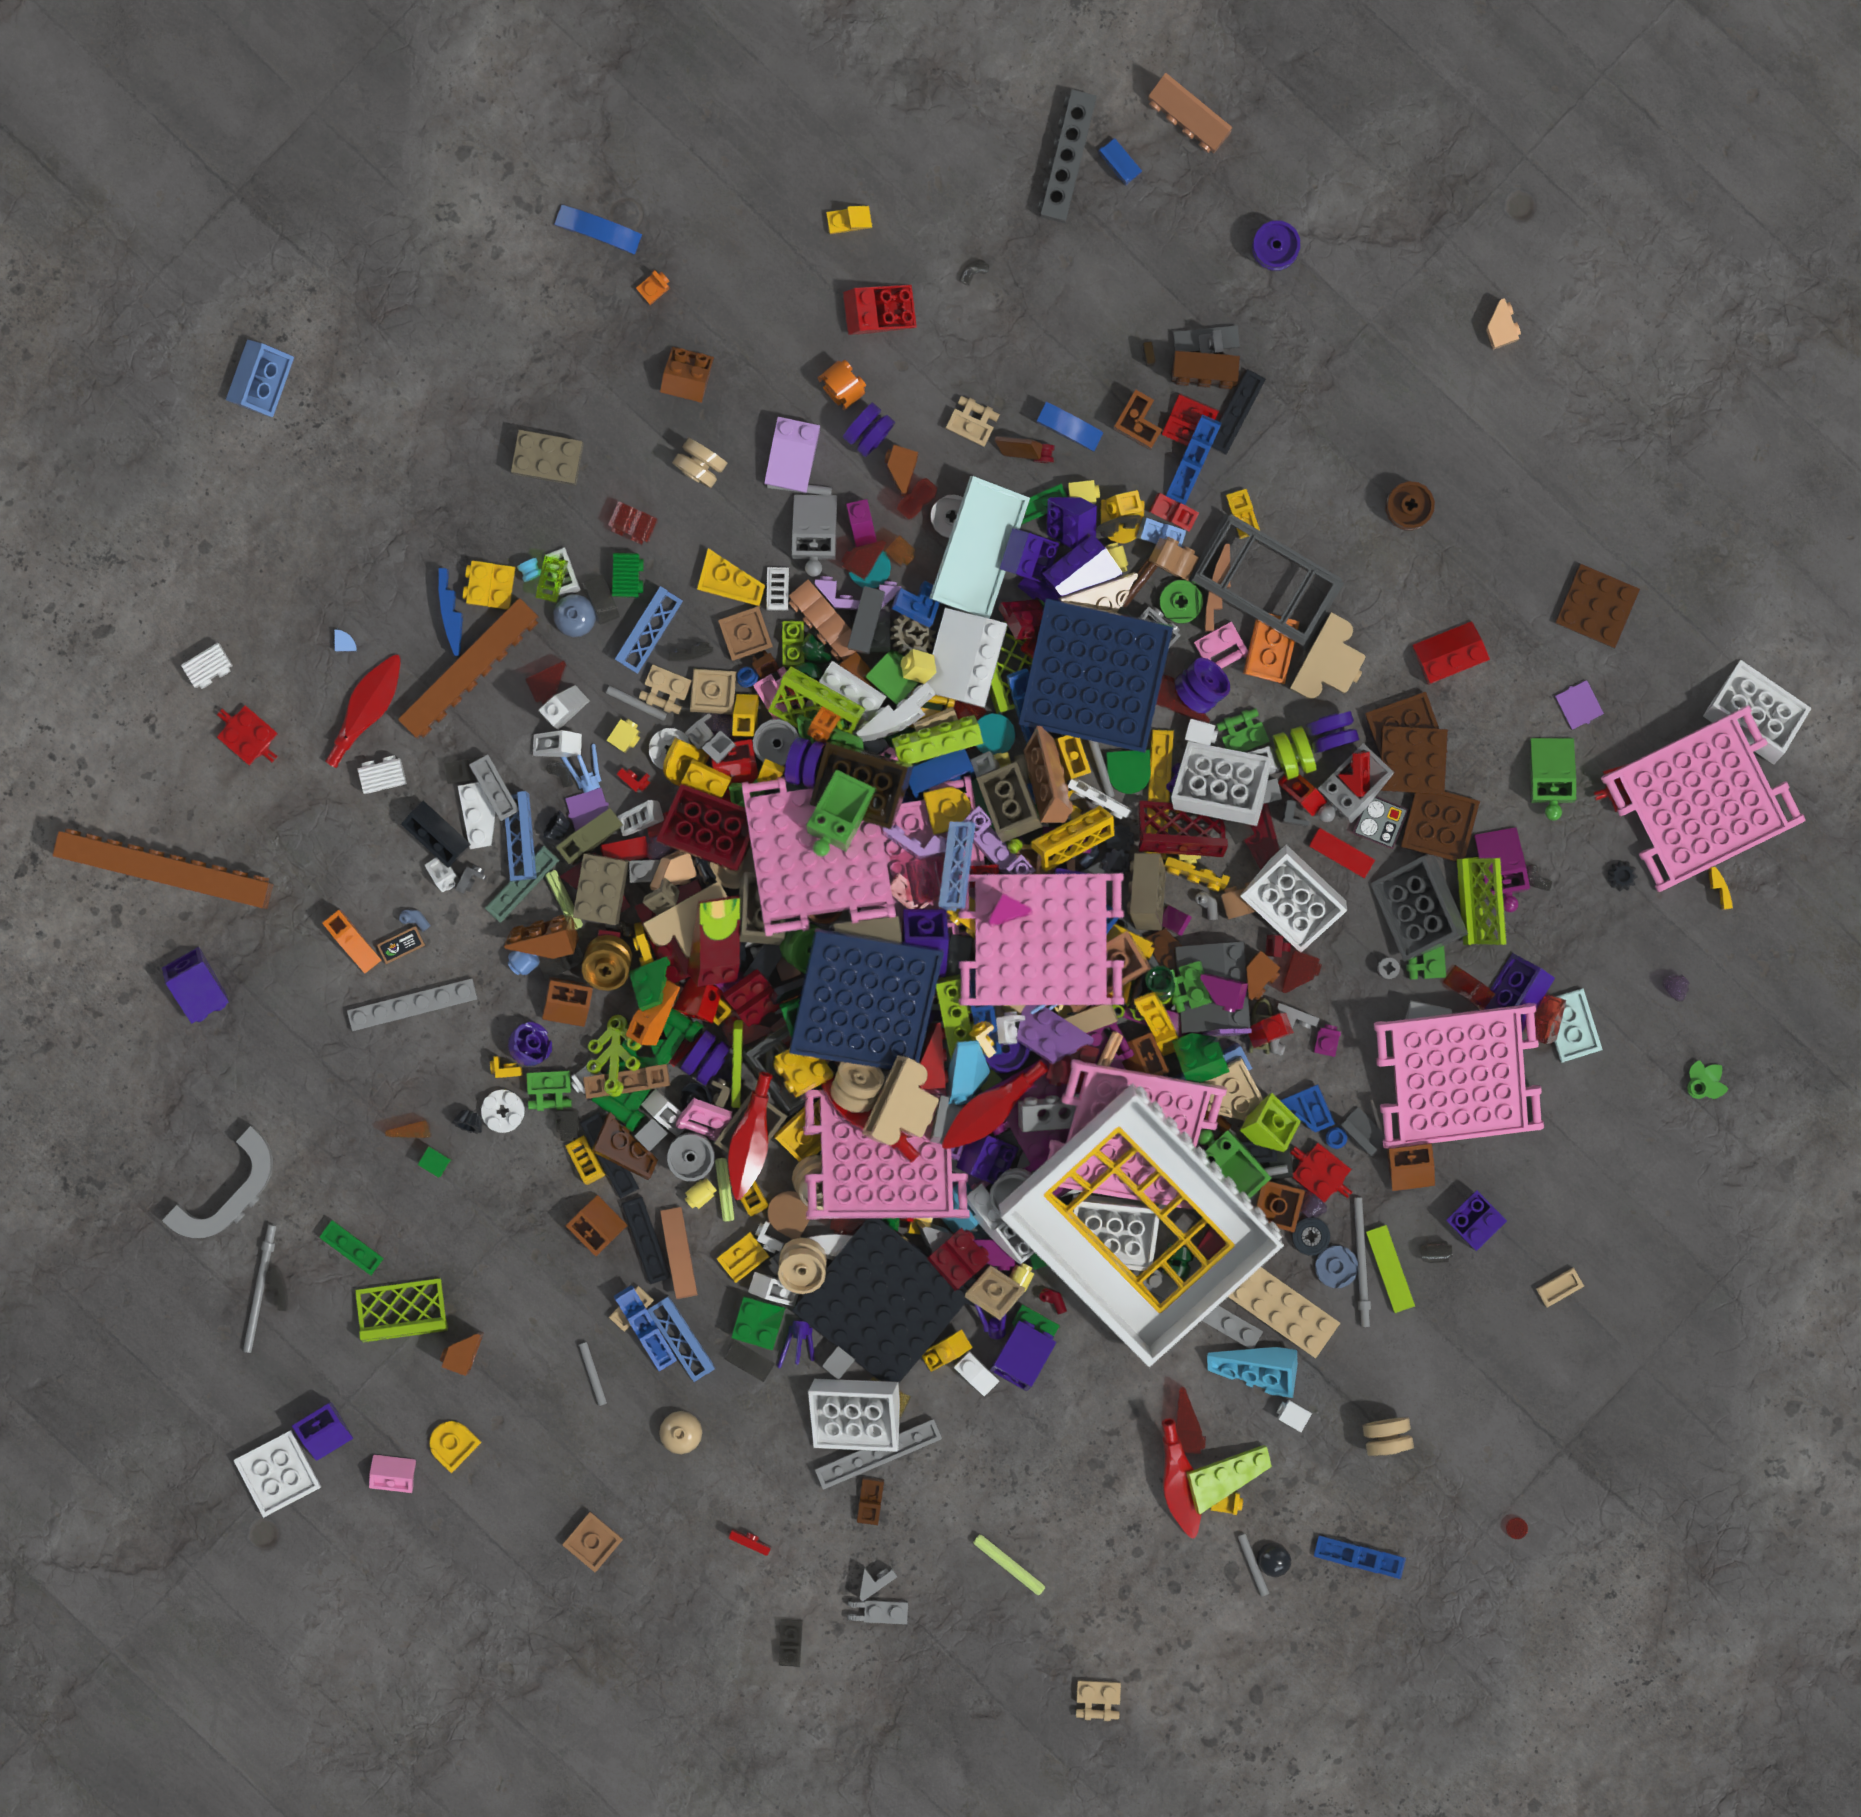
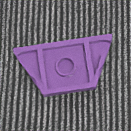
(1050, 1034)

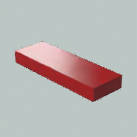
(1341, 853)

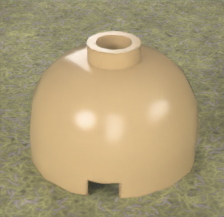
(680, 1432)

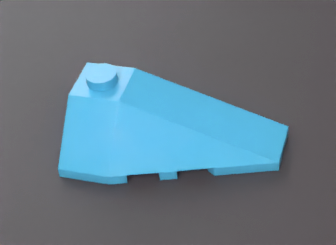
(966, 1072)
(1265, 1367)

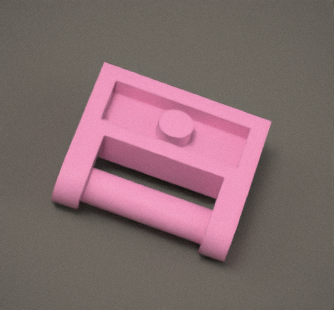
(1219, 641)
(705, 1114)

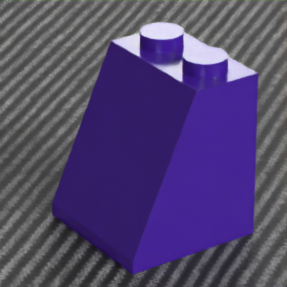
(927, 929)
(195, 985)
(1023, 1355)

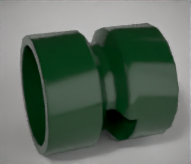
(1160, 981)
(1183, 1255)

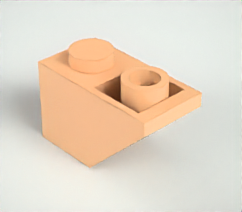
(1501, 328)
(676, 868)

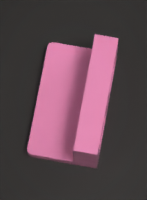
(392, 1473)

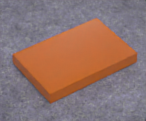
(1269, 652)

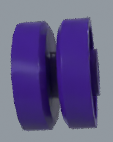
(1270, 257)
(871, 431)
(1202, 685)
(1332, 731)
(804, 762)
(707, 1059)
(1009, 1062)

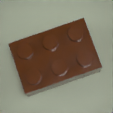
(1205, 369)

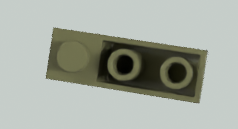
(589, 836)

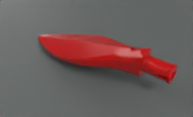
(366, 705)
(990, 1109)
(860, 1119)
(750, 1140)
(1175, 1481)

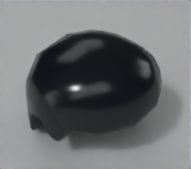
(696, 1091)
(1274, 1559)

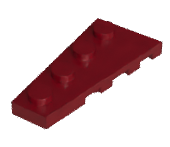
(1264, 841)

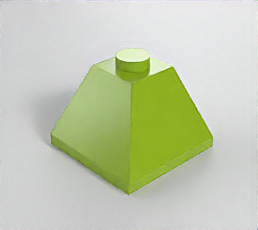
(1271, 1124)

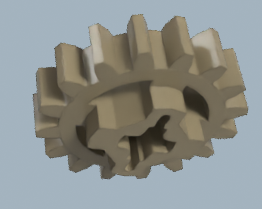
(907, 641)

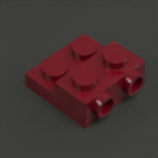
(1023, 617)
(752, 998)
(1061, 1070)
(959, 1258)

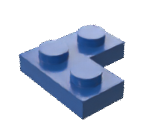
(917, 607)

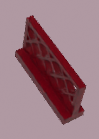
(1182, 842)

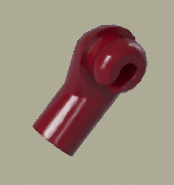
(1053, 1297)

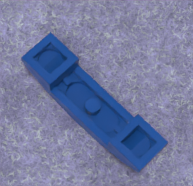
(598, 229)

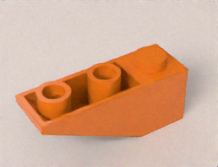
(351, 941)
(648, 1025)

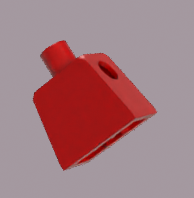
(698, 1001)

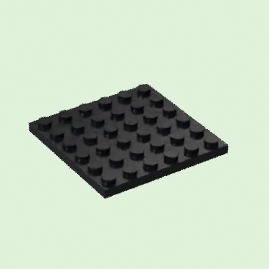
(882, 1301)

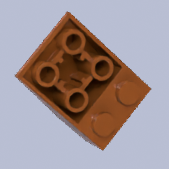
(545, 939)

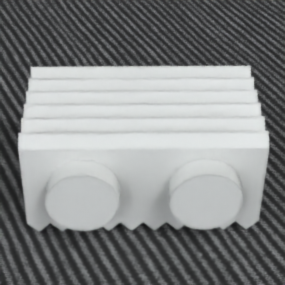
(207, 666)
(381, 775)

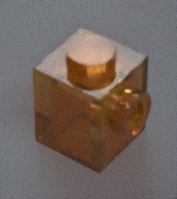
(900, 551)

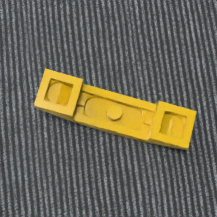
(1158, 1021)

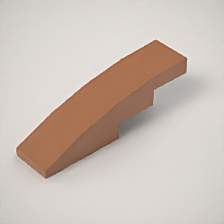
(1213, 601)
(678, 1253)

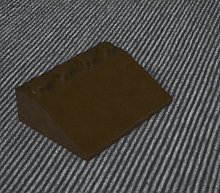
(884, 774)

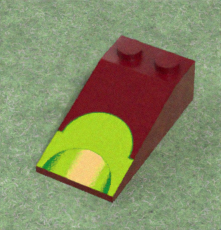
(715, 942)

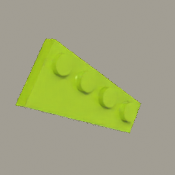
(1222, 1478)

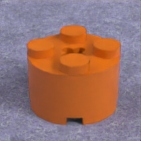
(842, 384)

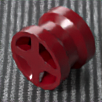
(1046, 454)

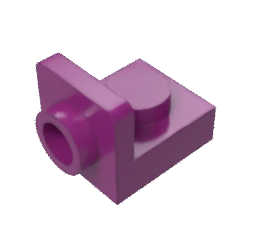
(1327, 1040)

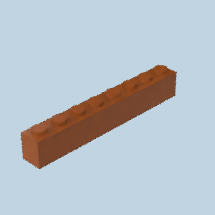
(469, 668)

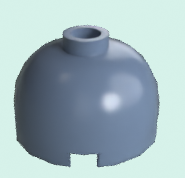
(574, 615)

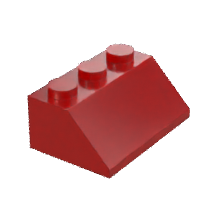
(1450, 652)

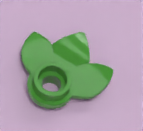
(1708, 1078)

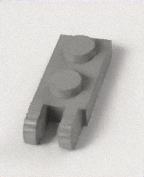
(880, 1611)

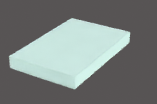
(1577, 1029)

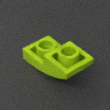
(792, 639)

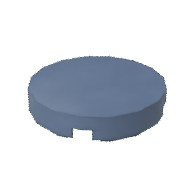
(1336, 1266)

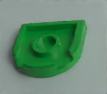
(1128, 770)

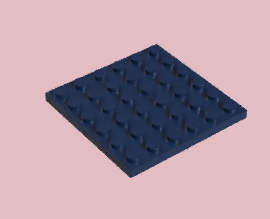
(1096, 675)
(865, 999)

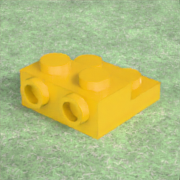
(489, 585)
(801, 1072)
(795, 1140)

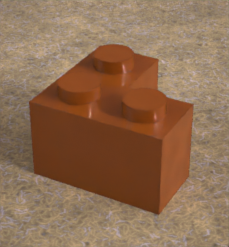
(1133, 424)

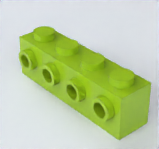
(937, 740)
(954, 1016)

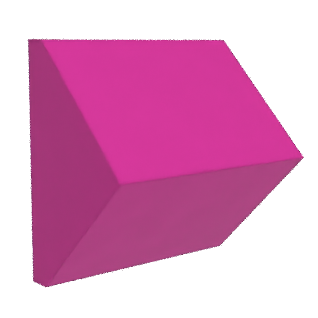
(1008, 910)

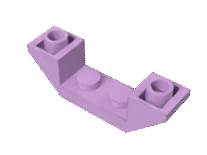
(828, 589)
(992, 847)
(934, 848)

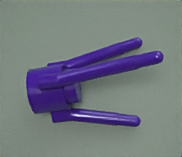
(995, 1326)
(800, 1330)

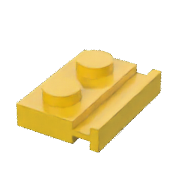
(706, 779)
(742, 1257)

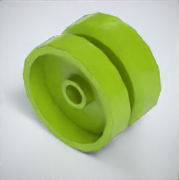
(1290, 754)

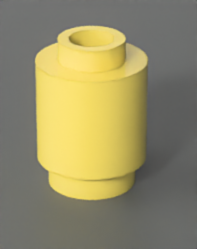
(1118, 554)
(700, 1193)
(1022, 1275)

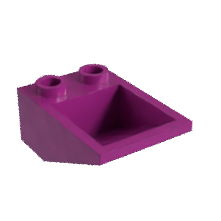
(1506, 846)

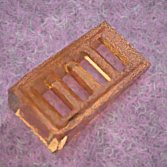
(414, 1130)

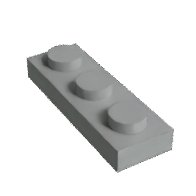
(494, 787)

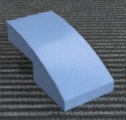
(1152, 530)

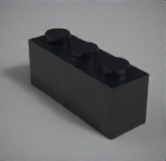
(435, 834)

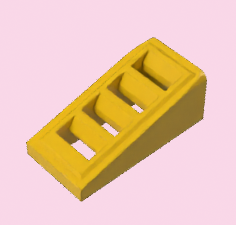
(578, 1163)
(757, 1208)

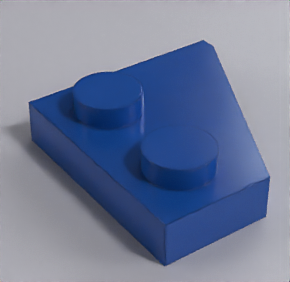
(1310, 1108)

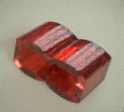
(913, 503)
(633, 523)

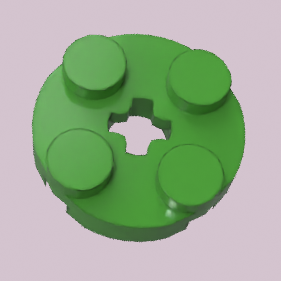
(1189, 593)

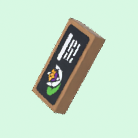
(401, 945)

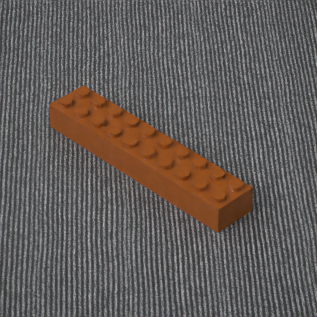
(164, 870)

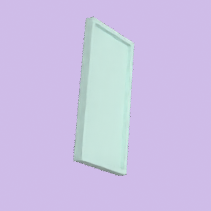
(971, 563)

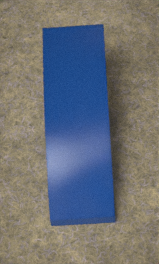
(1069, 426)

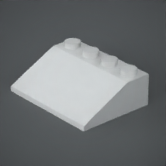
(966, 656)
(1772, 707)
(1221, 783)
(1294, 899)
(1123, 1226)
(855, 1414)

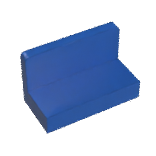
(1120, 161)

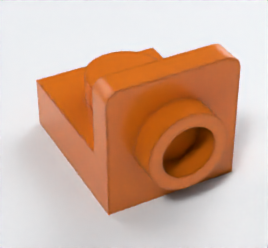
(653, 287)
(823, 725)

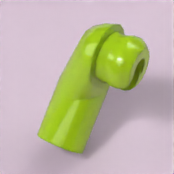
(1014, 845)

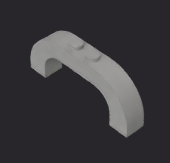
(247, 1195)

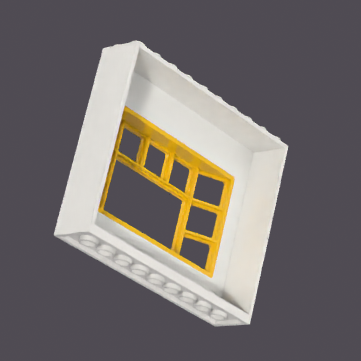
(1097, 1272)

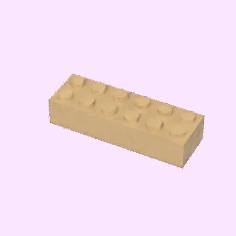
(1285, 1311)

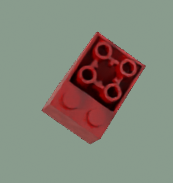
(879, 309)
(738, 764)
(933, 1057)

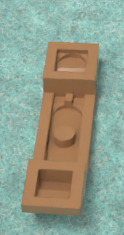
(632, 1081)

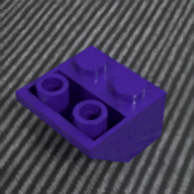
(1071, 520)
(1028, 555)
(987, 1158)
(1476, 1220)
(322, 1431)

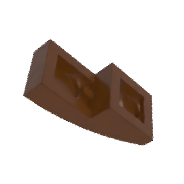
(870, 1500)

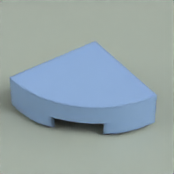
(344, 642)

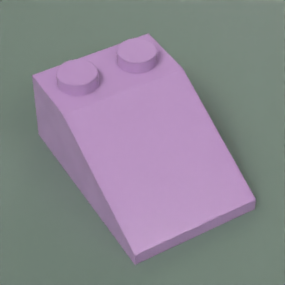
(792, 454)

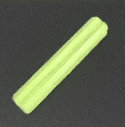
(562, 896)
(724, 1189)

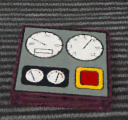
(1381, 822)

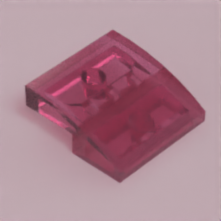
(925, 879)

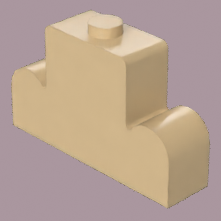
(1329, 661)
(680, 920)
(901, 1104)

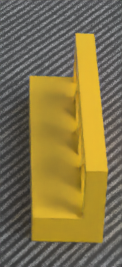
(1074, 833)

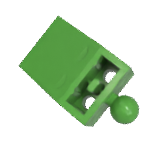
(1552, 770)
(839, 808)
(1235, 1162)

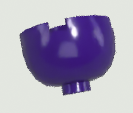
(529, 1044)

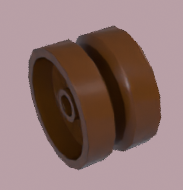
(1422, 503)

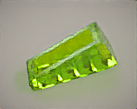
(558, 581)

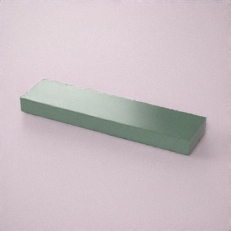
(516, 891)

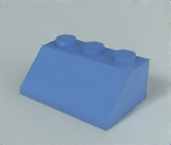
(260, 378)

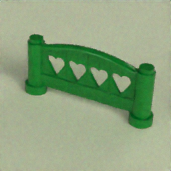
(626, 1105)

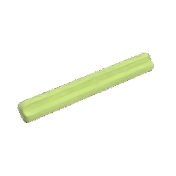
(1008, 1564)

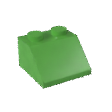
(889, 677)

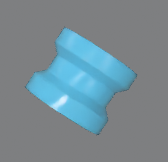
(529, 570)

